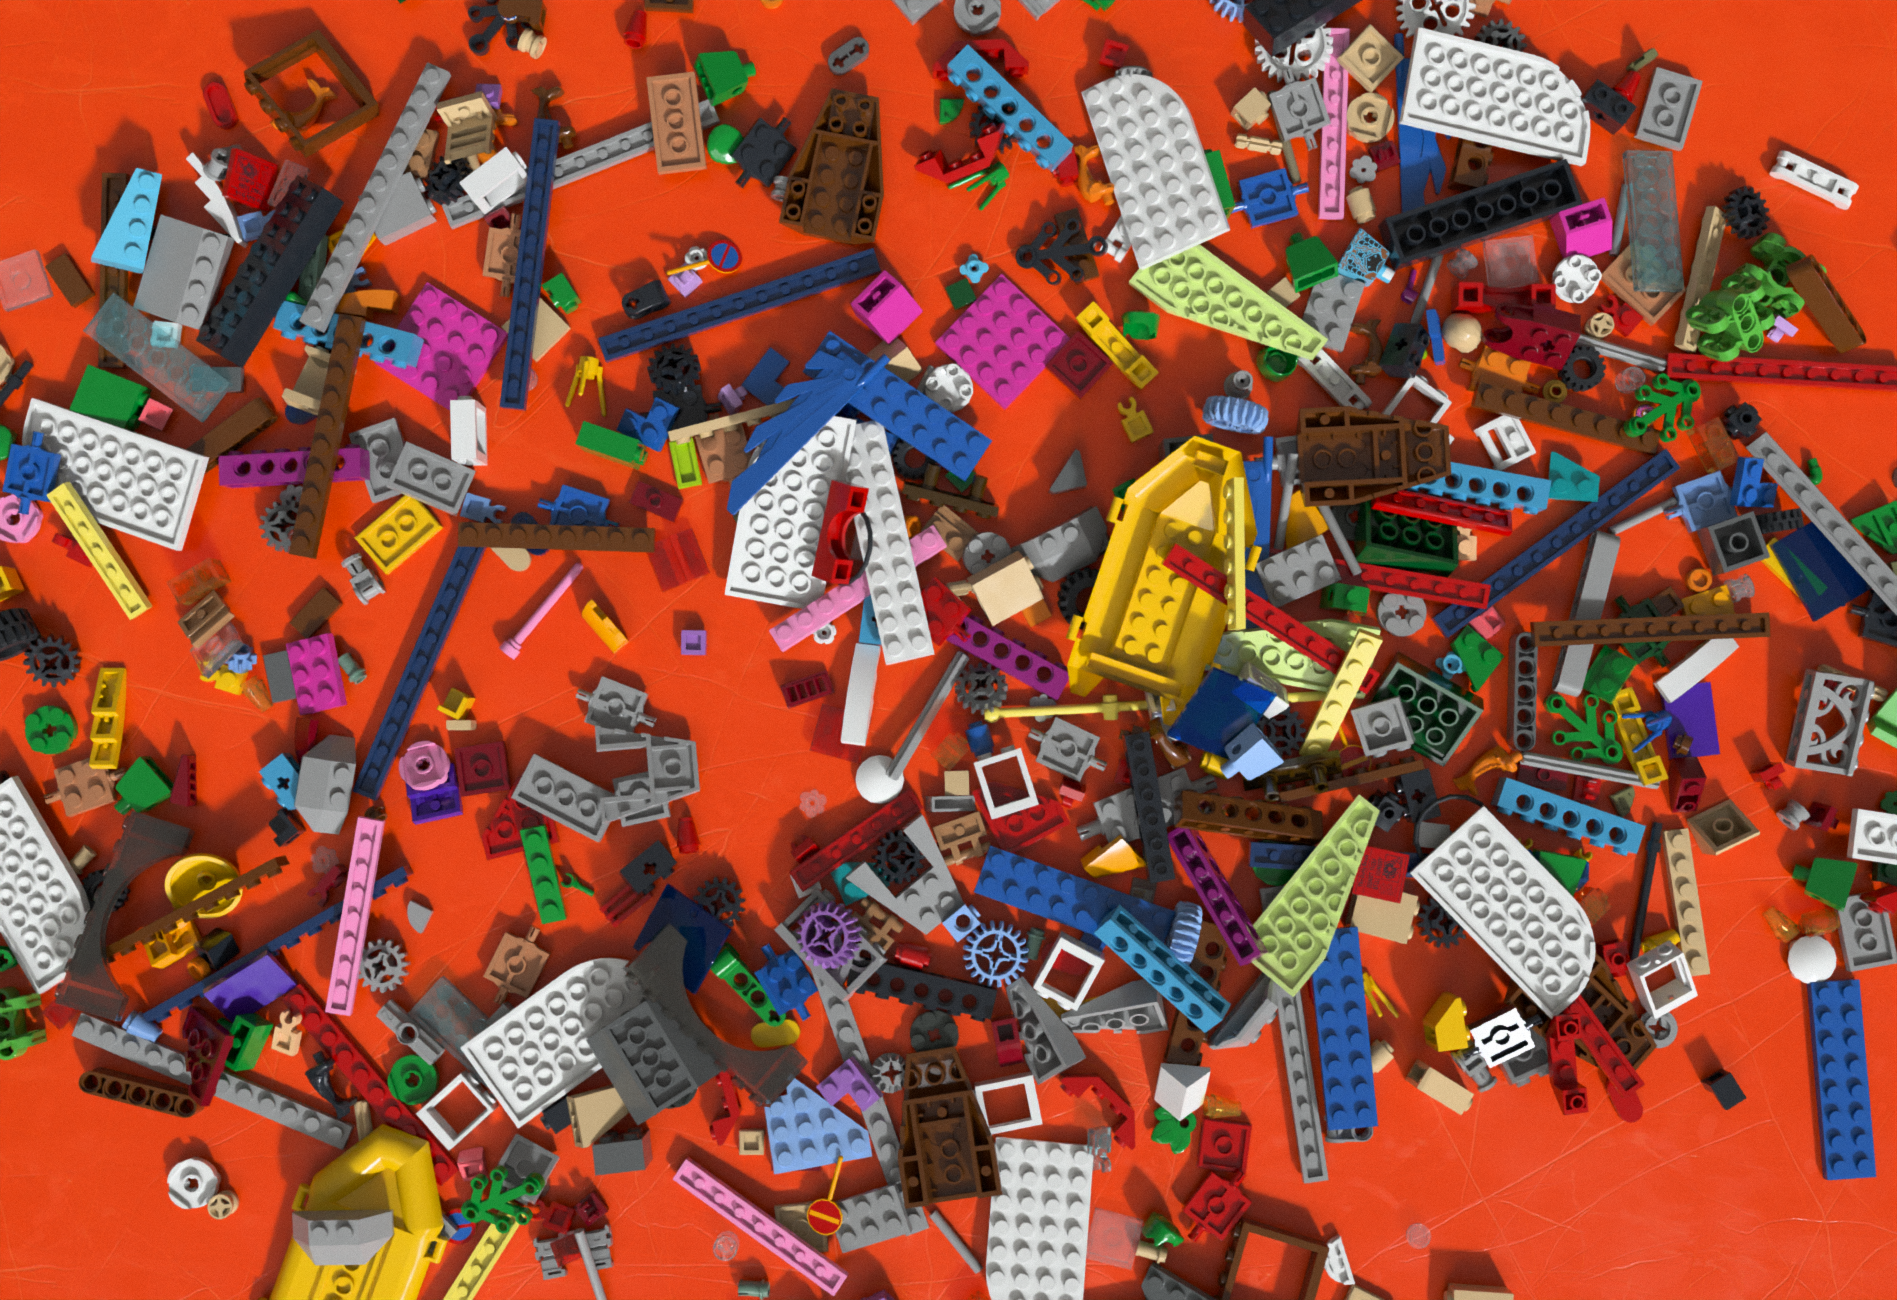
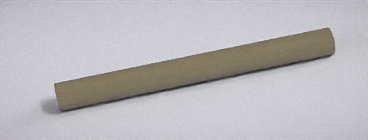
(1288, 153)

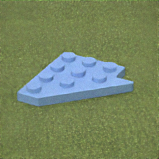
(811, 1132)

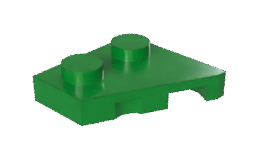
(1879, 526)
(1477, 656)

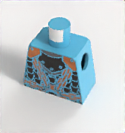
(1365, 260)

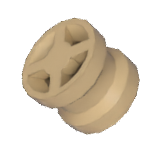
(532, 43)
(1604, 324)
(218, 1208)

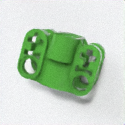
(1772, 251)
(1734, 318)
(17, 1034)

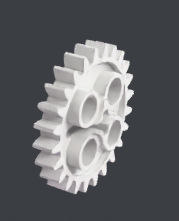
(1415, 18)
(1315, 48)

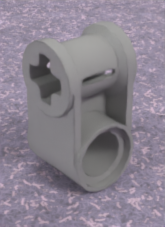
(217, 166)
(1348, 1135)

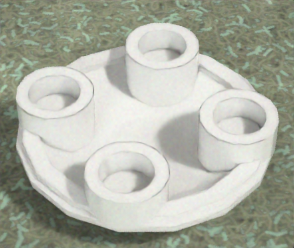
(1576, 278)
(949, 387)
(874, 782)
(1811, 959)

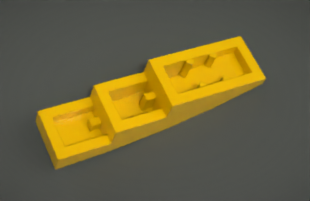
(109, 717)

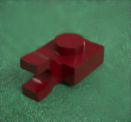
(333, 878)

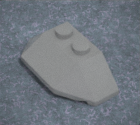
(1065, 546)
(326, 783)
(1247, 1016)
(342, 1235)

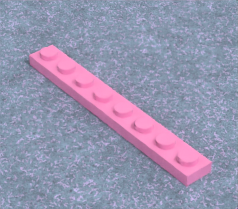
(1334, 136)
(845, 596)
(355, 916)
(760, 1226)

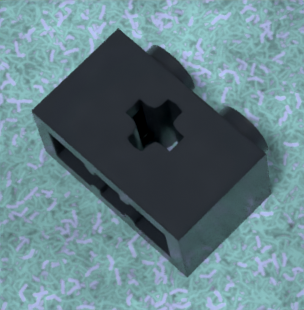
(1607, 107)
(1404, 350)
(1413, 782)
(654, 855)

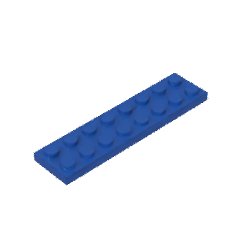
(912, 414)
(1061, 894)
(1344, 1035)
(1841, 1079)

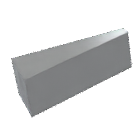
(950, 803)

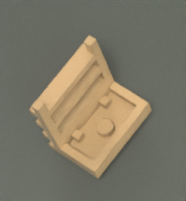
(469, 126)

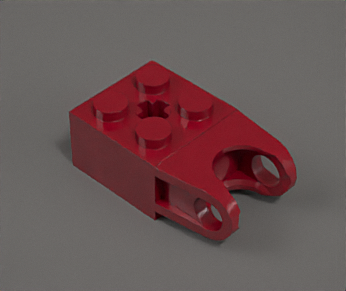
(1535, 334)

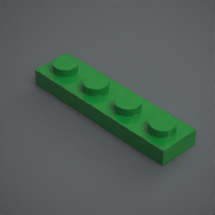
(543, 873)

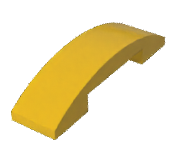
(1115, 346)
(1631, 732)

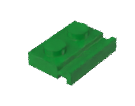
(1608, 674)

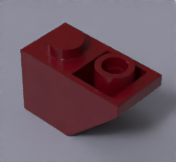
(1685, 784)
(1007, 1040)

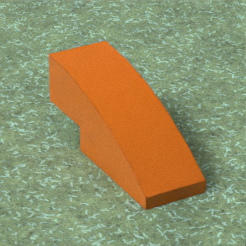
(367, 302)

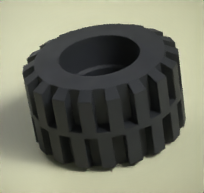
(1070, 590)
(16, 632)

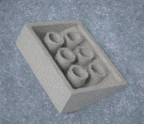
(183, 272)

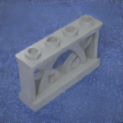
(1851, 733)
(833, 978)

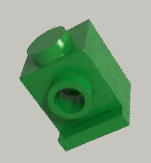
(562, 293)

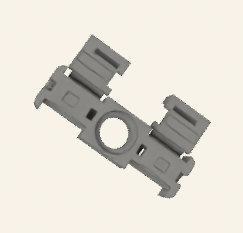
(597, 1242)

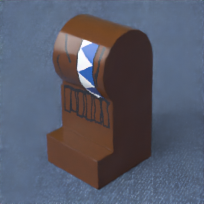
(524, 11)

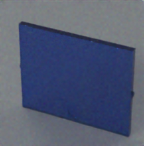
(1818, 571)
(1220, 711)
(701, 930)

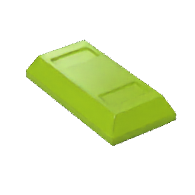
(685, 464)

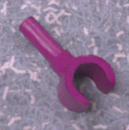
(1409, 294)

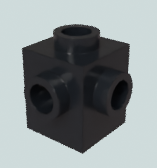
(1740, 420)
(1389, 807)

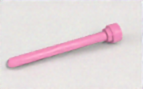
(513, 646)

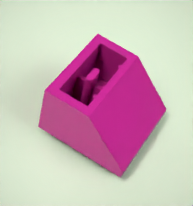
(1583, 229)
(886, 307)

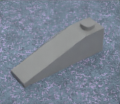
(1129, 1007)
(1047, 1039)

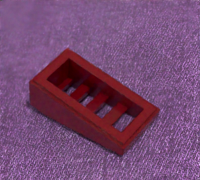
(787, 694)
(185, 784)

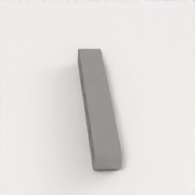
(1587, 605)

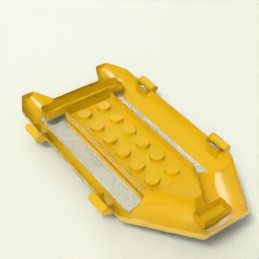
(1142, 617)
(375, 1174)

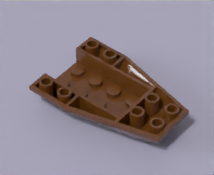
(838, 175)

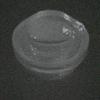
(1418, 1236)

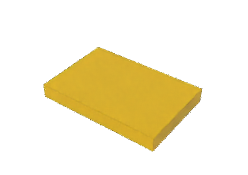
(398, 533)

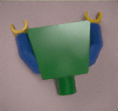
(1568, 870)

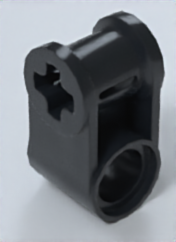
(648, 299)

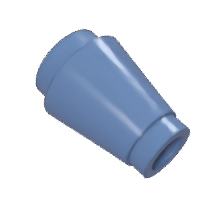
(137, 1025)

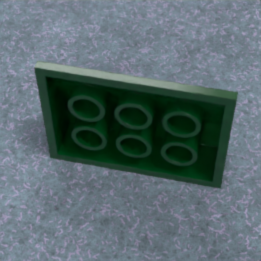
(1405, 542)
(1435, 706)

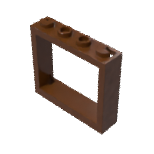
(288, 57)
(1234, 1254)

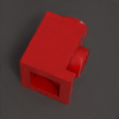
(1067, 170)
(1609, 950)

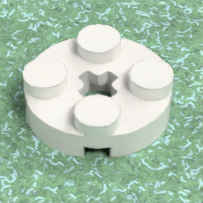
(192, 1168)

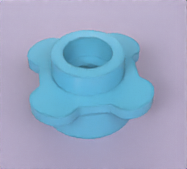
(973, 261)
(1456, 665)

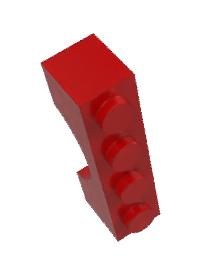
(1479, 298)
(843, 504)

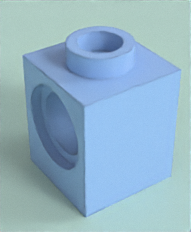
(957, 931)

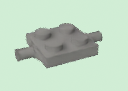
(1299, 109)
(616, 706)
(1067, 749)
(636, 785)

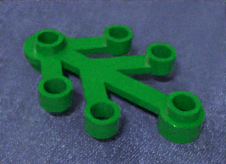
(1667, 407)
(1586, 730)
(477, 1209)

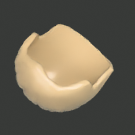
(1462, 332)

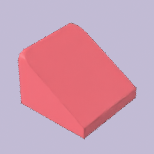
(1487, 623)
(472, 1163)

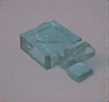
(1098, 1145)

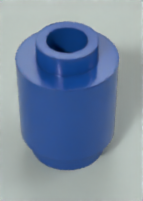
(979, 738)

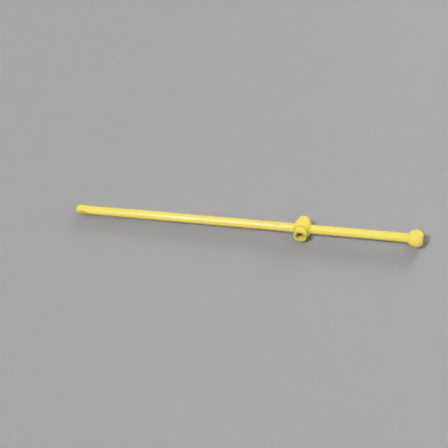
(1109, 707)

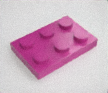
(316, 674)

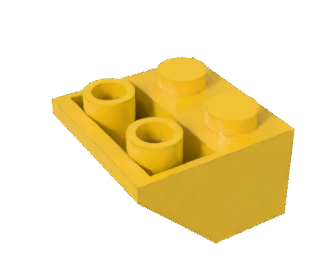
(1445, 1024)

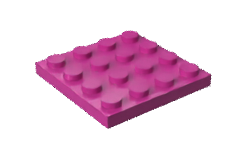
(1002, 341)
(454, 349)

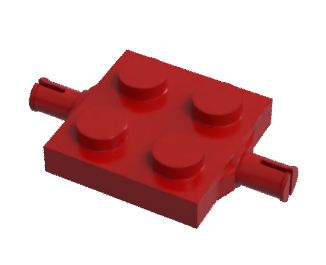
(944, 612)
(1216, 1205)

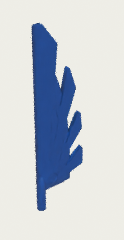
(1417, 147)
(812, 409)
(1260, 486)

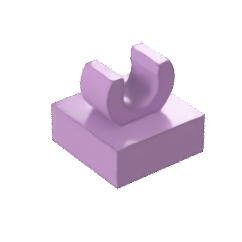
(685, 281)
(1780, 328)
(731, 398)

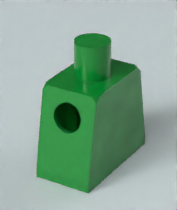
(723, 75)
(1309, 262)
(1345, 598)
(143, 787)
(1827, 881)

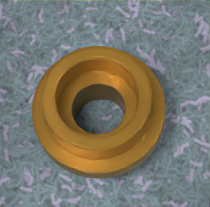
(1547, 391)

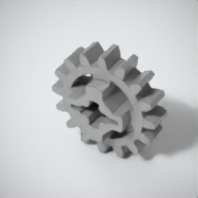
(392, 968)

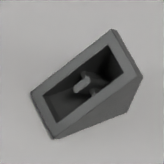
(1071, 477)

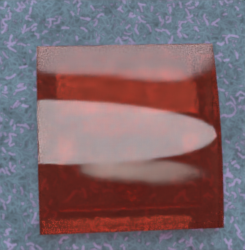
(677, 560)
(828, 736)

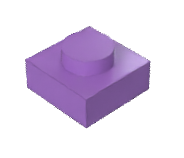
(492, 92)
(693, 642)

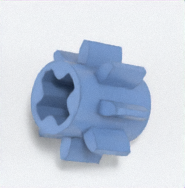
(242, 660)

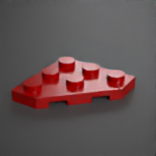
(1024, 826)
(504, 834)

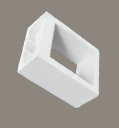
(496, 180)
(1421, 385)
(468, 432)
(1014, 806)
(1078, 949)
(1680, 989)
(1027, 1079)
(439, 1125)

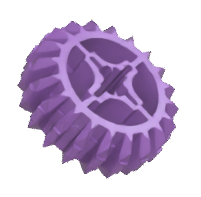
(817, 918)

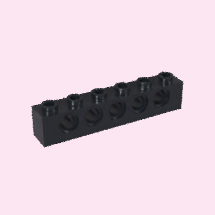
(1148, 807)
(979, 1011)

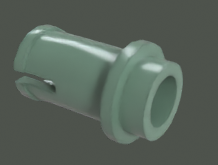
(352, 669)
(1034, 942)
(754, 1288)

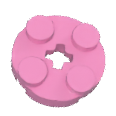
(27, 526)
(433, 776)

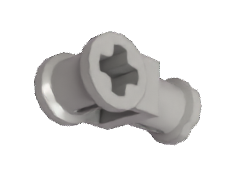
(364, 581)
(1474, 1067)

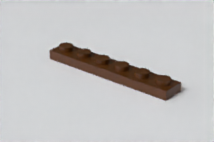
(1359, 776)

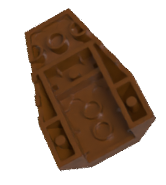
(1365, 454)
(1608, 1004)
(943, 1134)

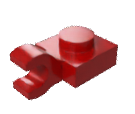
(75, 550)

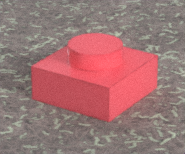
(155, 414)

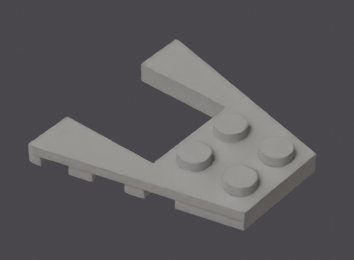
(670, 770)
(927, 898)

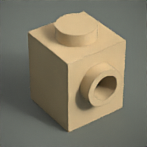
(1251, 109)

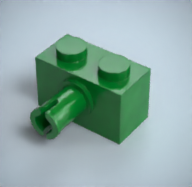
(250, 1036)

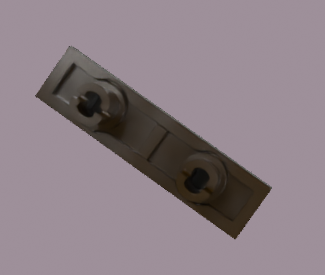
(939, 497)
(1297, 769)

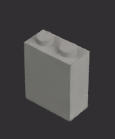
(406, 210)

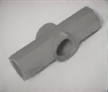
(398, 1021)

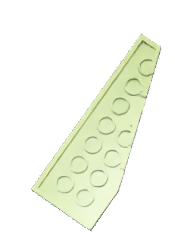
(1217, 296)
(1283, 661)
(1309, 907)

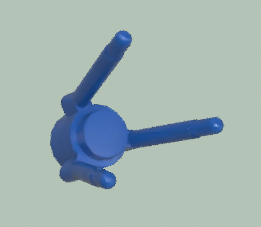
(1655, 722)

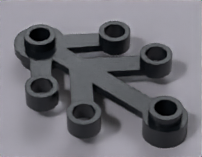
(492, 29)
(1058, 251)

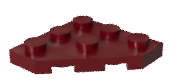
(207, 1053)

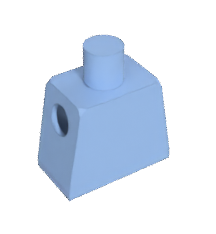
(1250, 754)

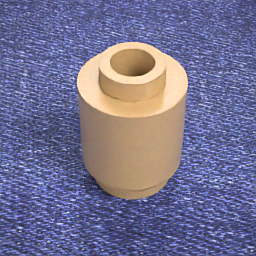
(1361, 204)
(1380, 1054)

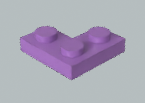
(853, 1080)

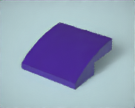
(438, 802)

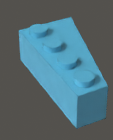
(129, 229)

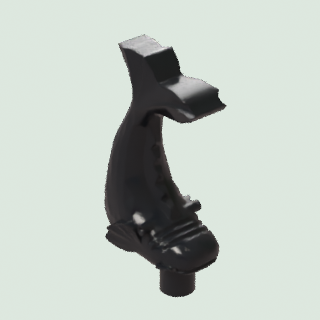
(320, 1079)

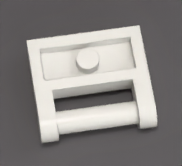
(1512, 437)

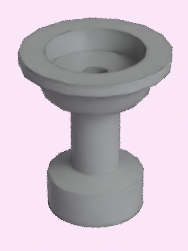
(1238, 384)

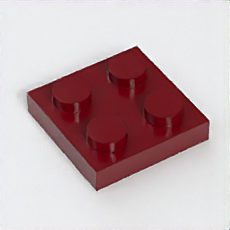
(1079, 365)
(482, 768)

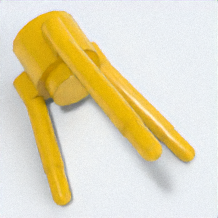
(587, 369)
(1369, 986)

